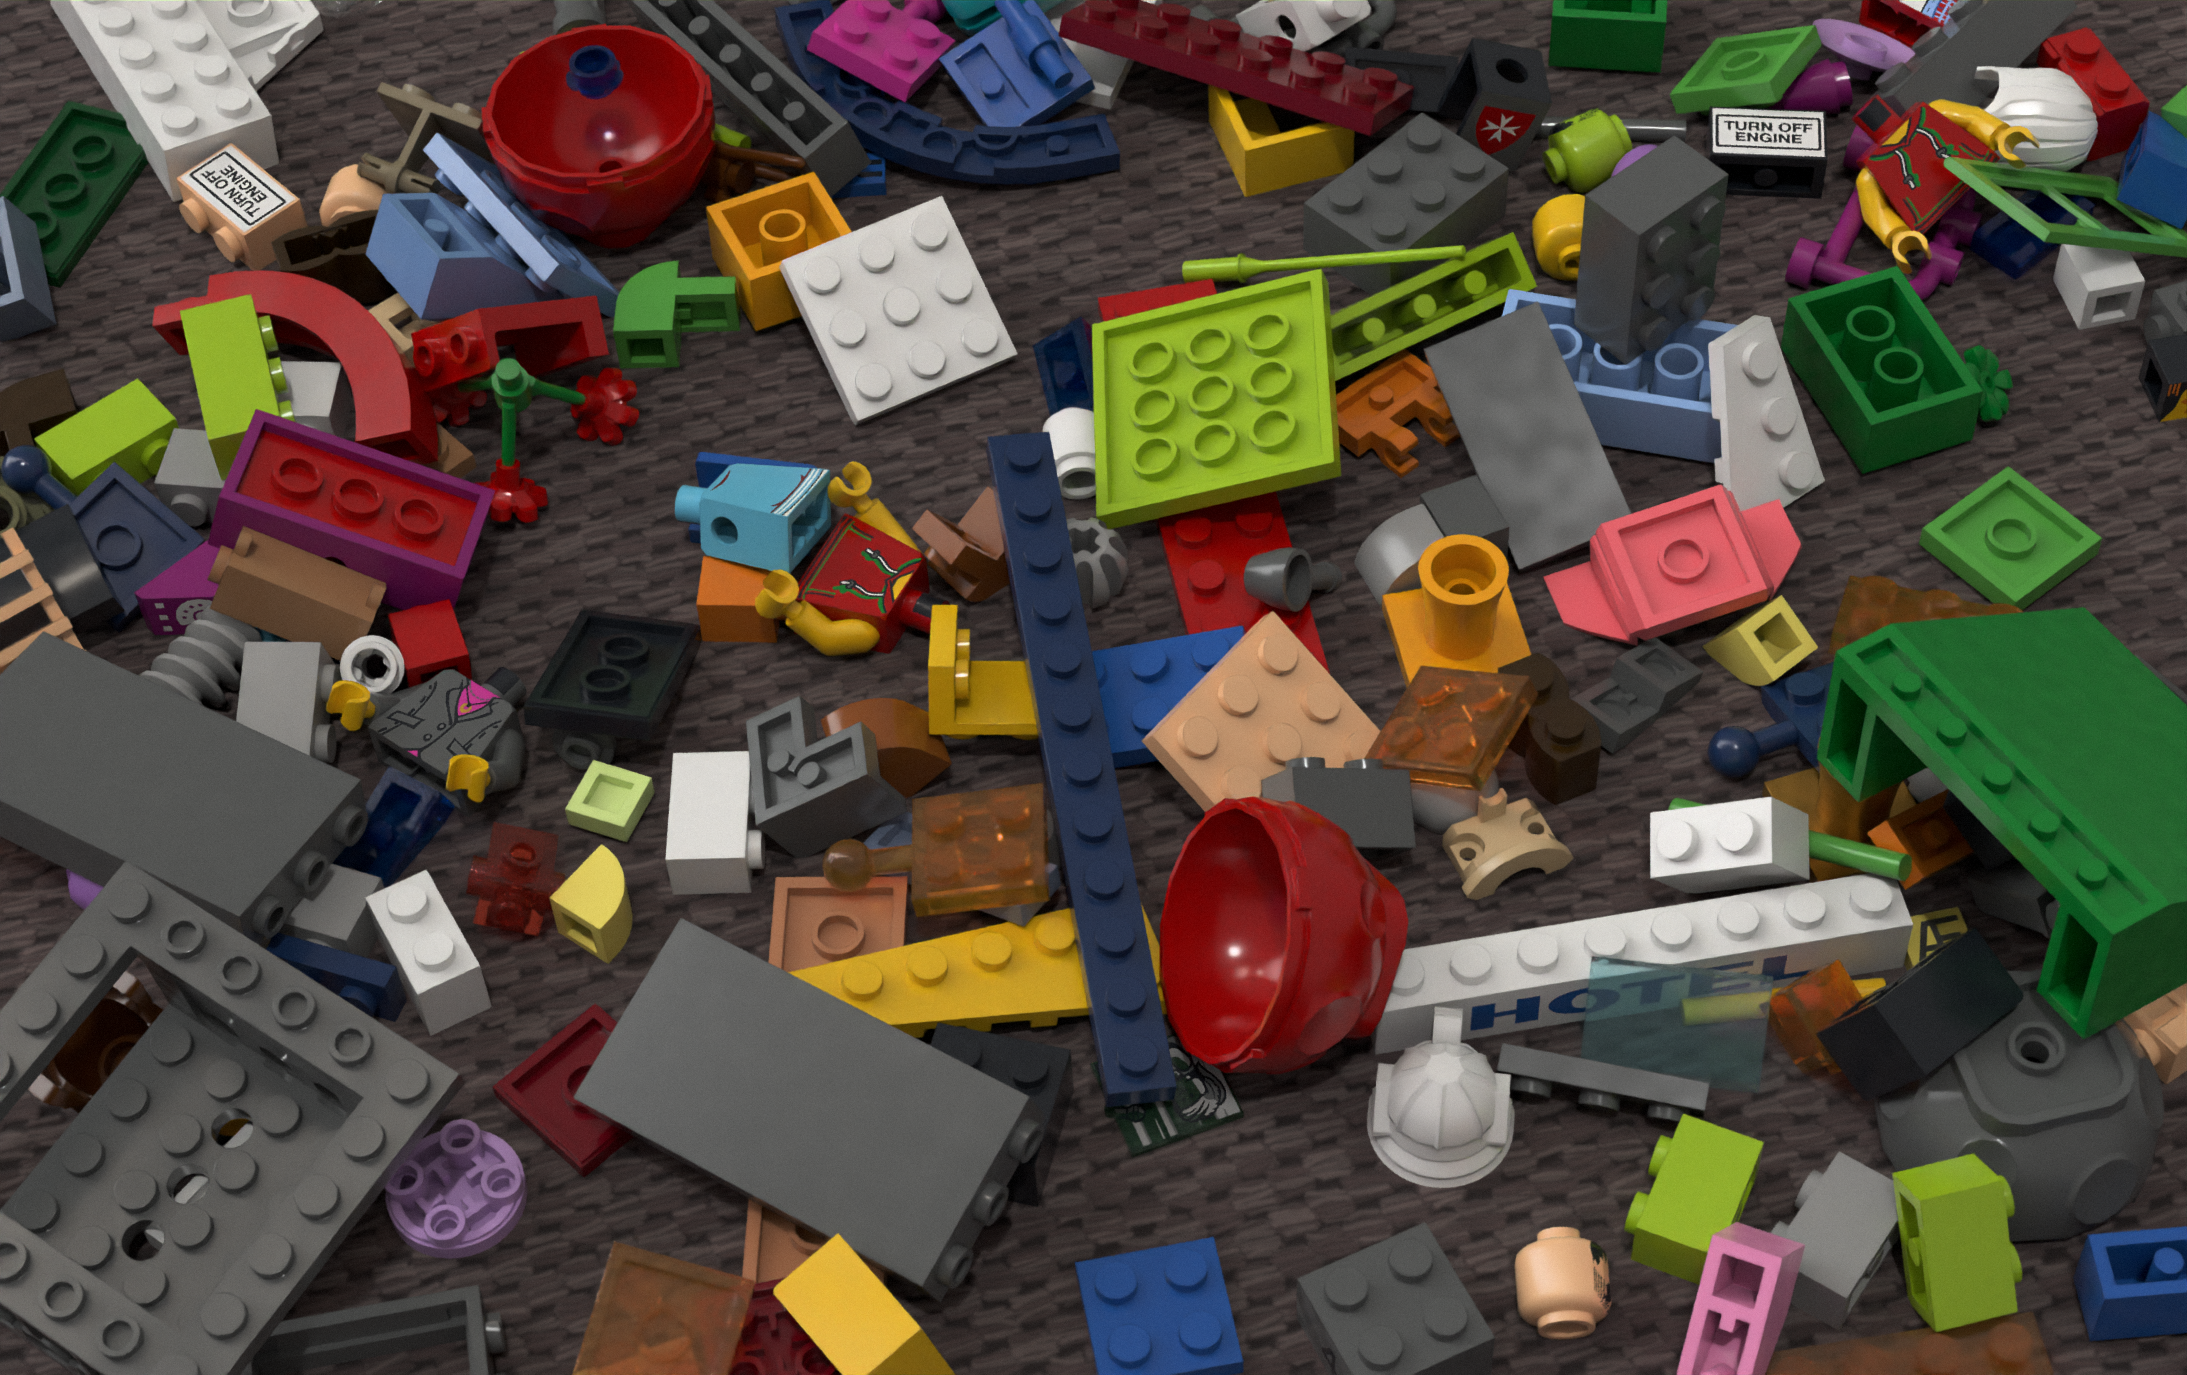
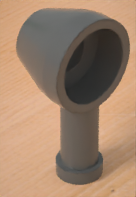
(1287, 577)

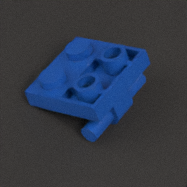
(1017, 69)

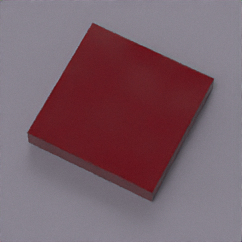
(544, 1088)

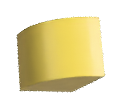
(1762, 643)
(595, 906)

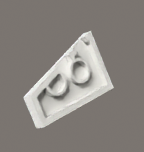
(1760, 419)

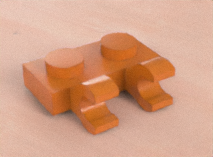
(1385, 400)

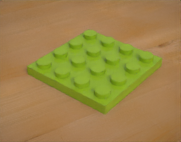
(1214, 400)

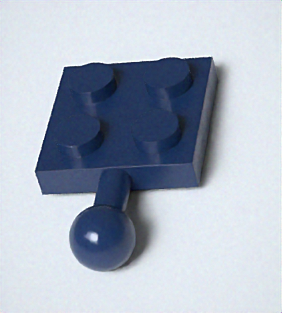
(121, 519)
(1798, 710)

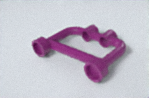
(1827, 265)

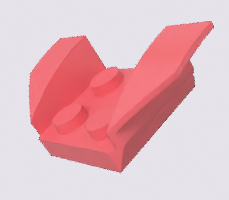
(1676, 566)

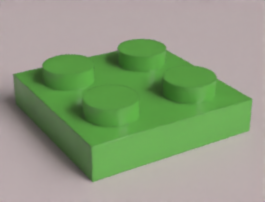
(1746, 70)
(2010, 540)

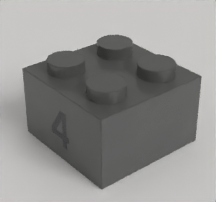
(1394, 1312)

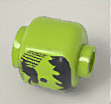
(1586, 149)

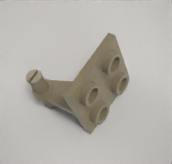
(421, 120)

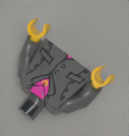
(443, 732)

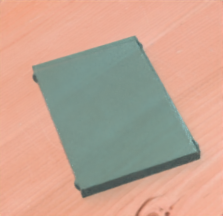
(1678, 1021)

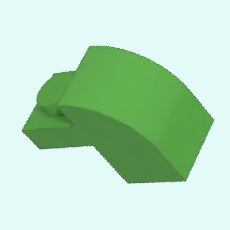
(662, 305)

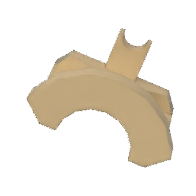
(1502, 844)

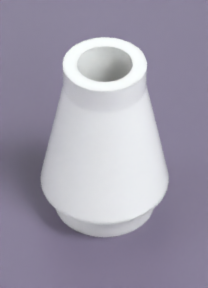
(355, 659)

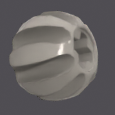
(1098, 559)

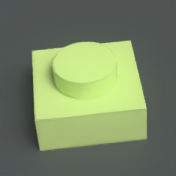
(610, 800)

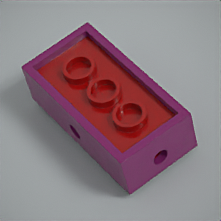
(354, 509)

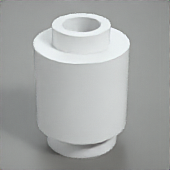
(1073, 451)

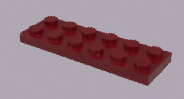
(1240, 62)

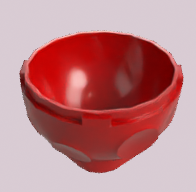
(610, 162)
(1275, 938)

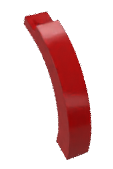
(386, 387)

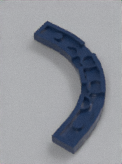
(921, 140)

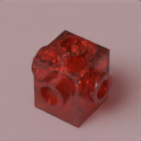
(510, 891)

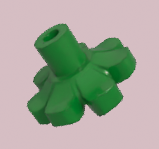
(1984, 366)

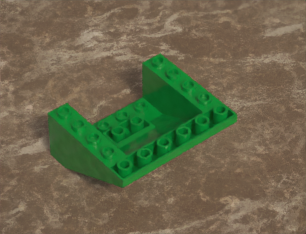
(2061, 758)

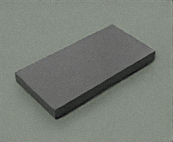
(1528, 435)

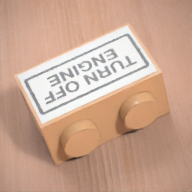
(239, 206)

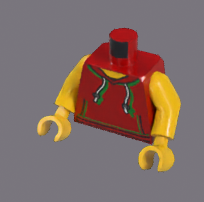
(1904, 173)
(860, 585)

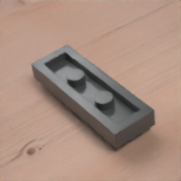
(1602, 1084)

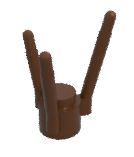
(734, 170)

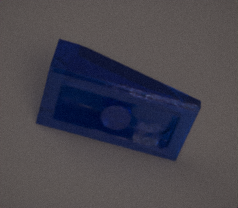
(399, 826)

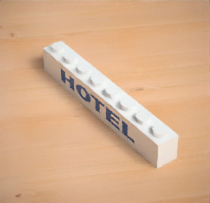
(1544, 971)

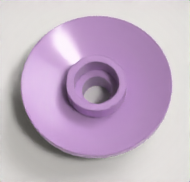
(1861, 47)

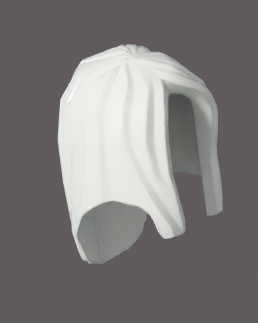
(2050, 108)

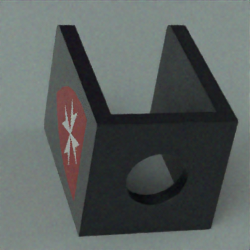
(1499, 98)

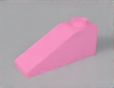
(1740, 1302)

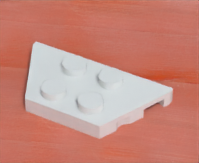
(263, 32)

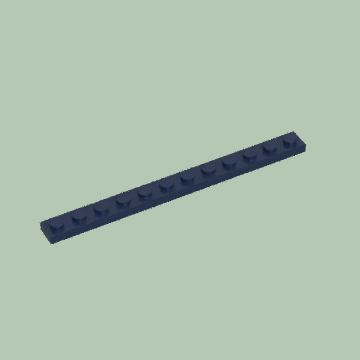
(1080, 775)

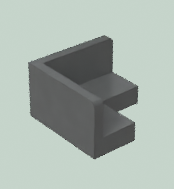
(815, 789)

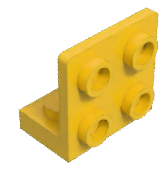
(973, 695)

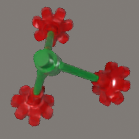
(595, 402)

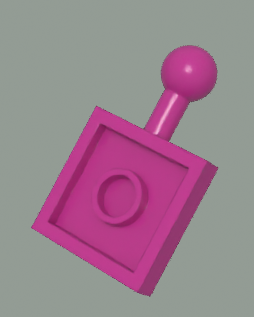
(885, 44)

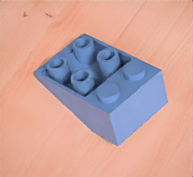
(445, 258)

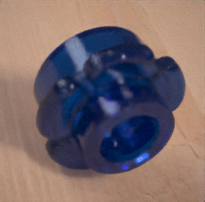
(594, 72)

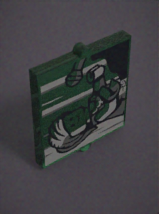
(1200, 1104)

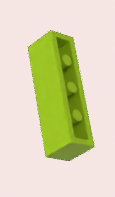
(1427, 304)

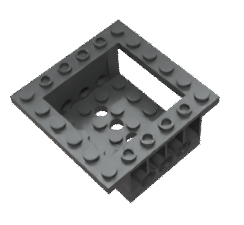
(243, 1038)

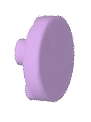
(457, 1192)

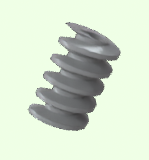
(204, 659)

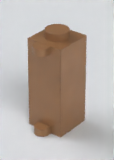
(294, 592)

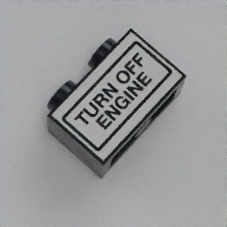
(1769, 150)

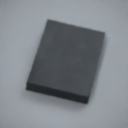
(613, 675)

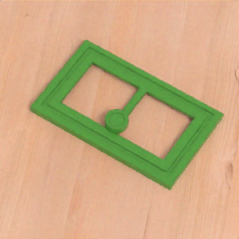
(2087, 231)

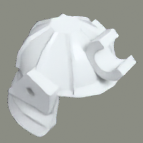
(1441, 1110)

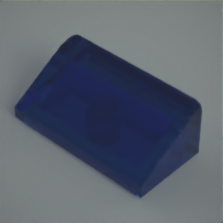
(1067, 367)

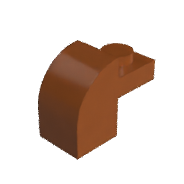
(968, 553)
(905, 748)

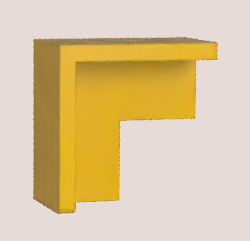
(1273, 159)
(856, 1316)

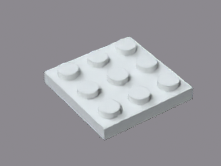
(897, 310)

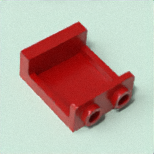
(544, 336)

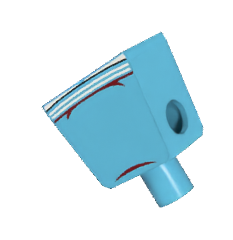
(759, 514)

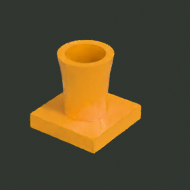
(1460, 613)

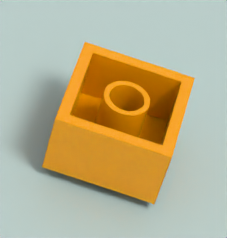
(761, 230)

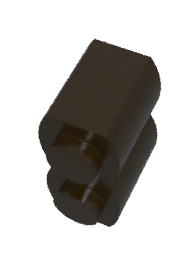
(336, 256)
(1556, 735)

